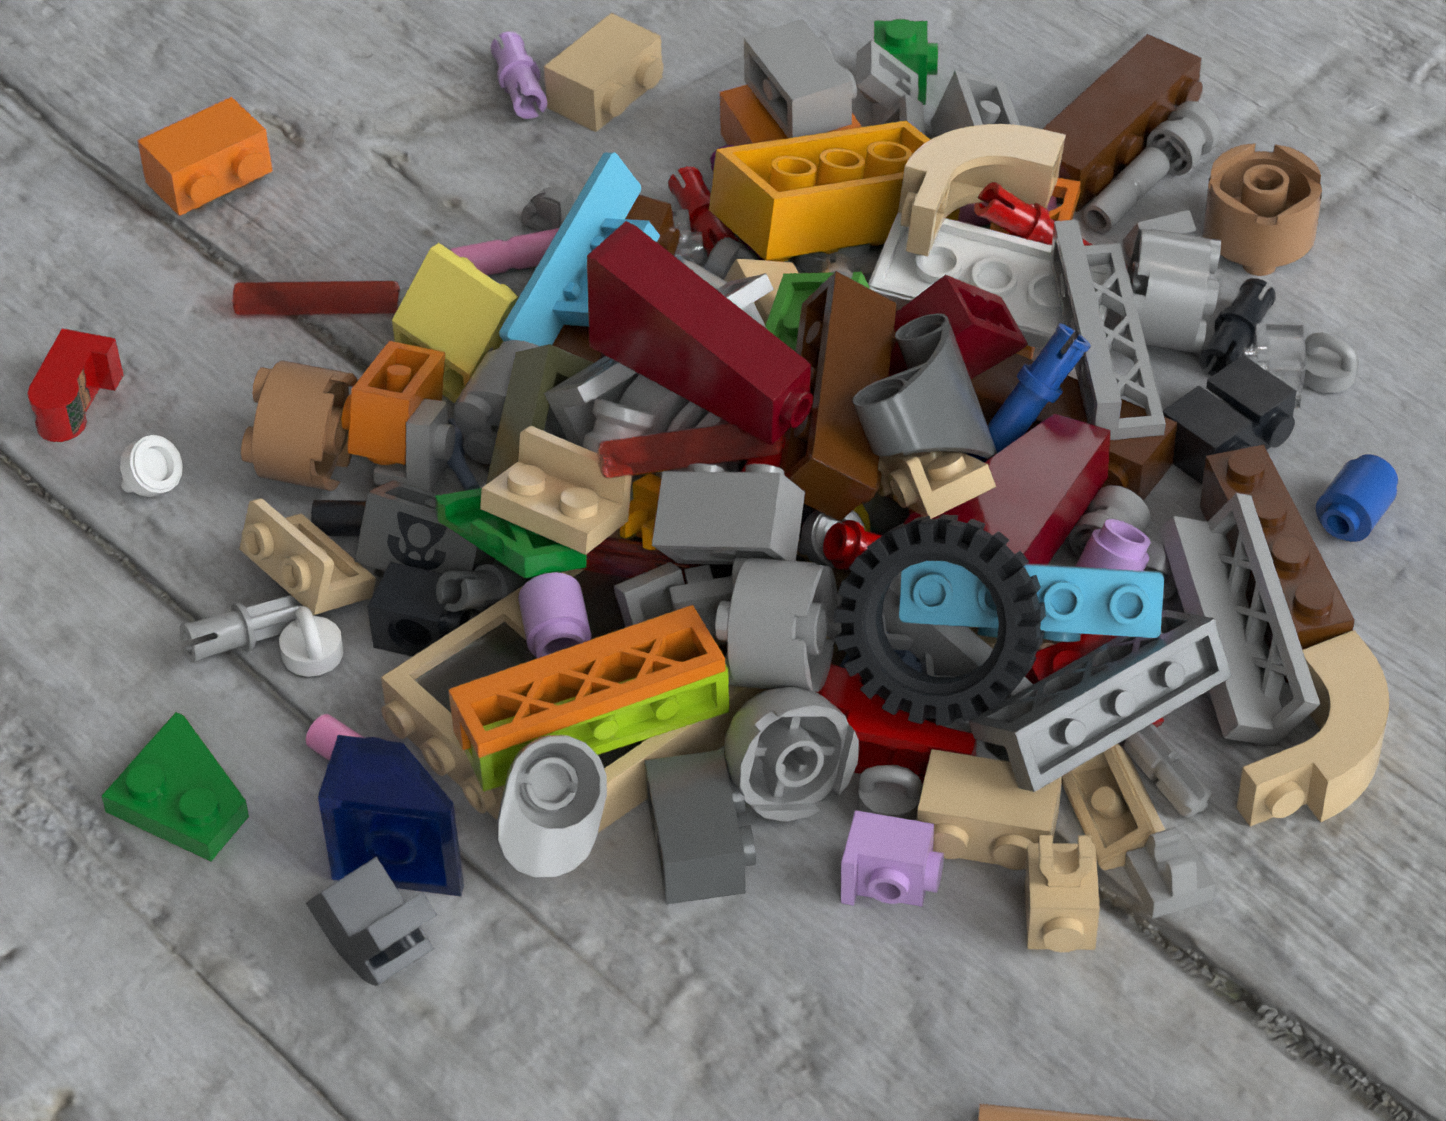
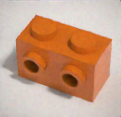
(205, 156)
(387, 399)

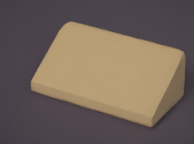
(1112, 805)

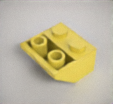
(454, 312)

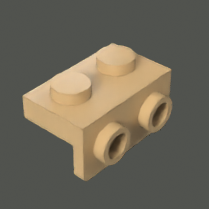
(303, 559)

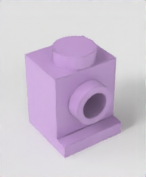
(889, 860)

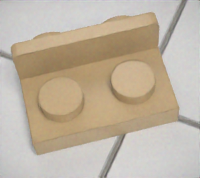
(933, 480)
(559, 493)

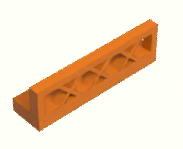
(658, 652)

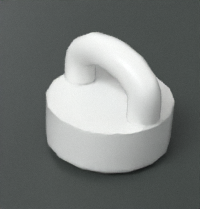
(150, 466)
(310, 644)

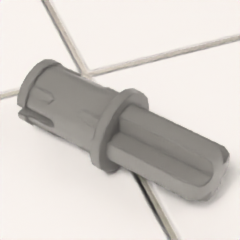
(239, 627)

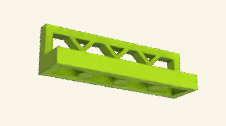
(620, 727)

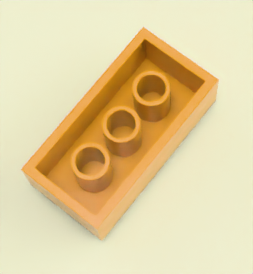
(814, 189)

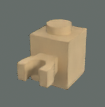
(1061, 895)

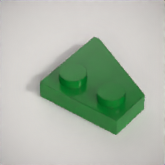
(505, 541)
(178, 792)

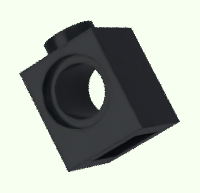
(407, 612)

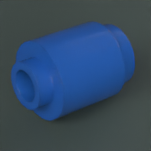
(1357, 498)

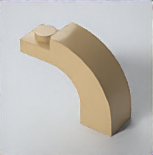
(963, 161)
(1343, 756)

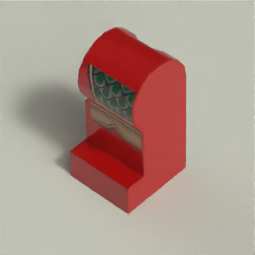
(70, 381)

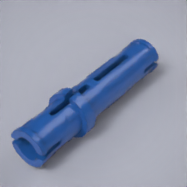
(1036, 387)

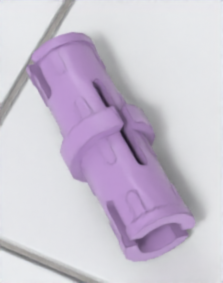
(518, 75)

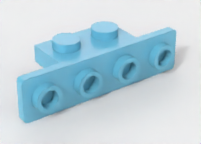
(559, 284)
(1074, 598)

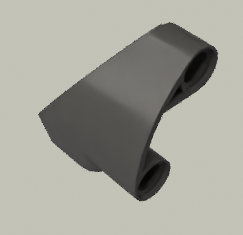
(930, 402)

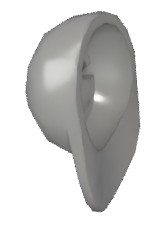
(551, 806)

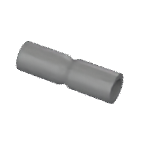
(1124, 192)

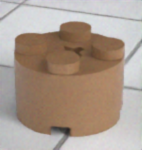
(1263, 206)
(298, 424)

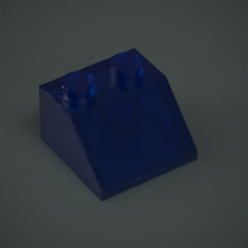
(389, 808)

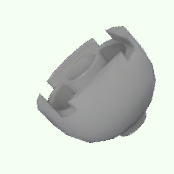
(789, 752)

